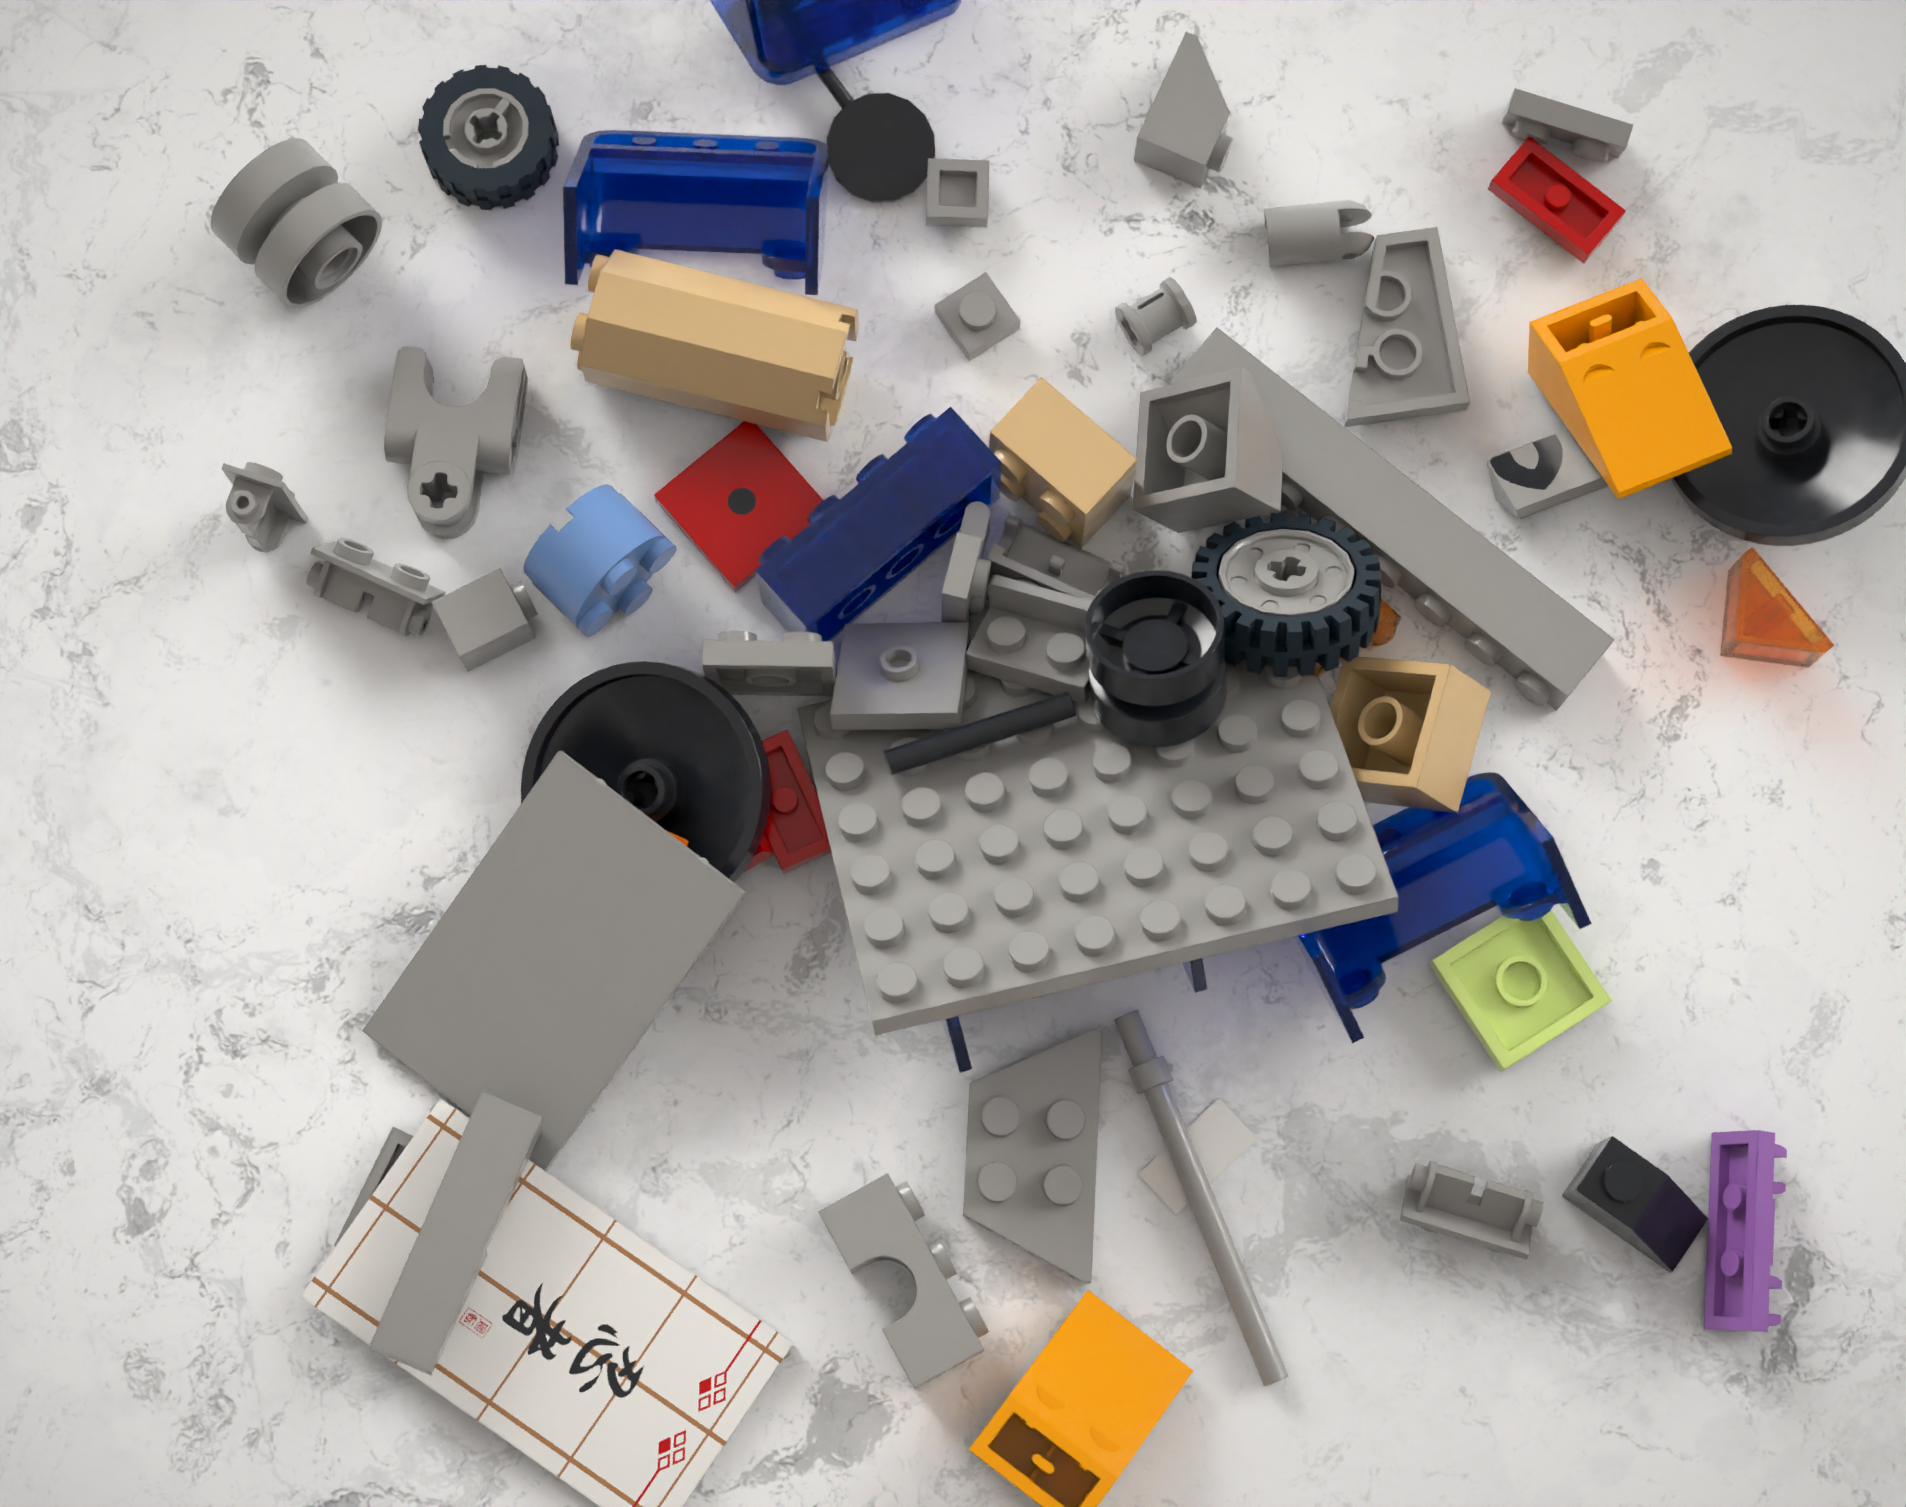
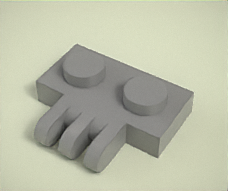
(968, 572)

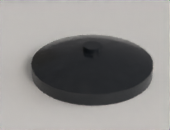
(1809, 421)
(669, 749)

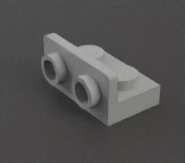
(1033, 638)

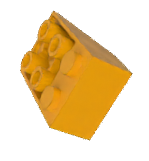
(1626, 388)
(1081, 1408)

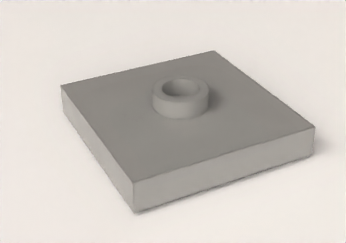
(901, 676)

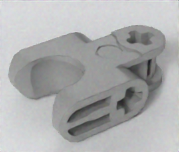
(452, 443)

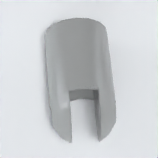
(1314, 232)

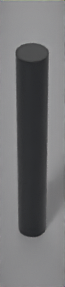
(979, 733)

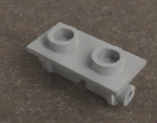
(261, 505)
(352, 573)
(1442, 1203)

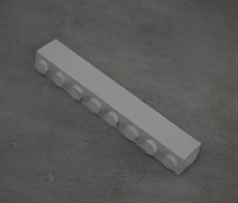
(1418, 540)

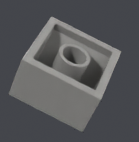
(1206, 453)

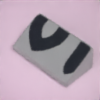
(1543, 474)

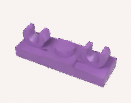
(1741, 1231)

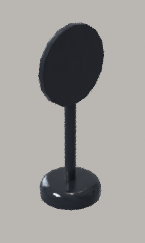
(877, 143)

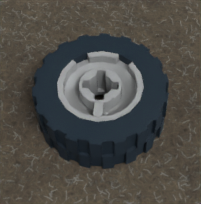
(494, 170)

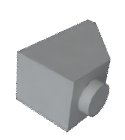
(1186, 120)

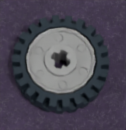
(1292, 592)

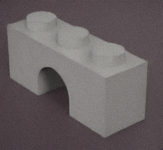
(880, 1226)

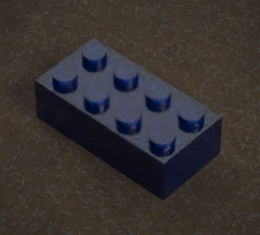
(879, 528)

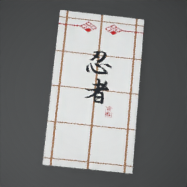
(572, 1334)

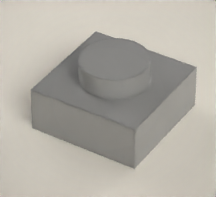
(957, 192)
(977, 316)

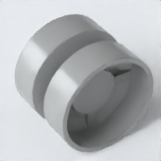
(295, 223)

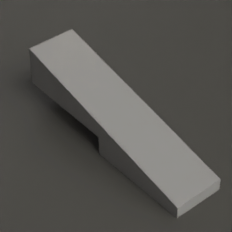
(457, 1233)

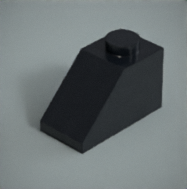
(1636, 1202)

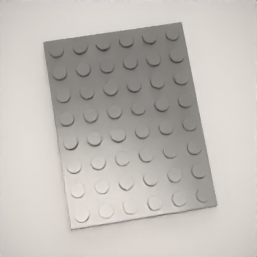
(1087, 852)

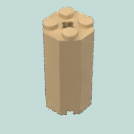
(715, 344)

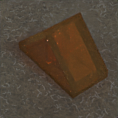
(1766, 619)

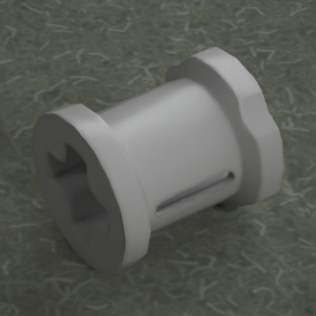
(1155, 316)

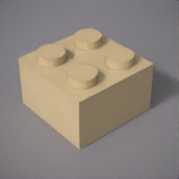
(1061, 464)
(1409, 730)

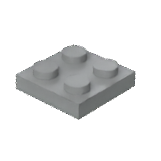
(788, 667)

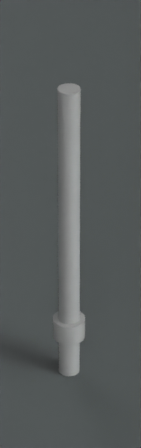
(1151, 1077)

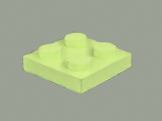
(1519, 985)

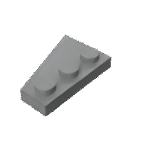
(1407, 335)

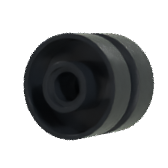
(1156, 658)

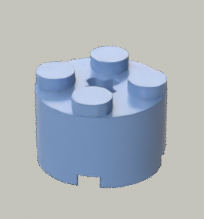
(598, 559)

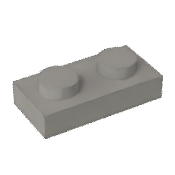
(1590, 133)

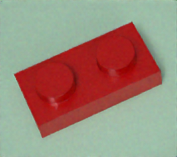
(1556, 199)
(795, 815)

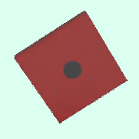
(739, 502)

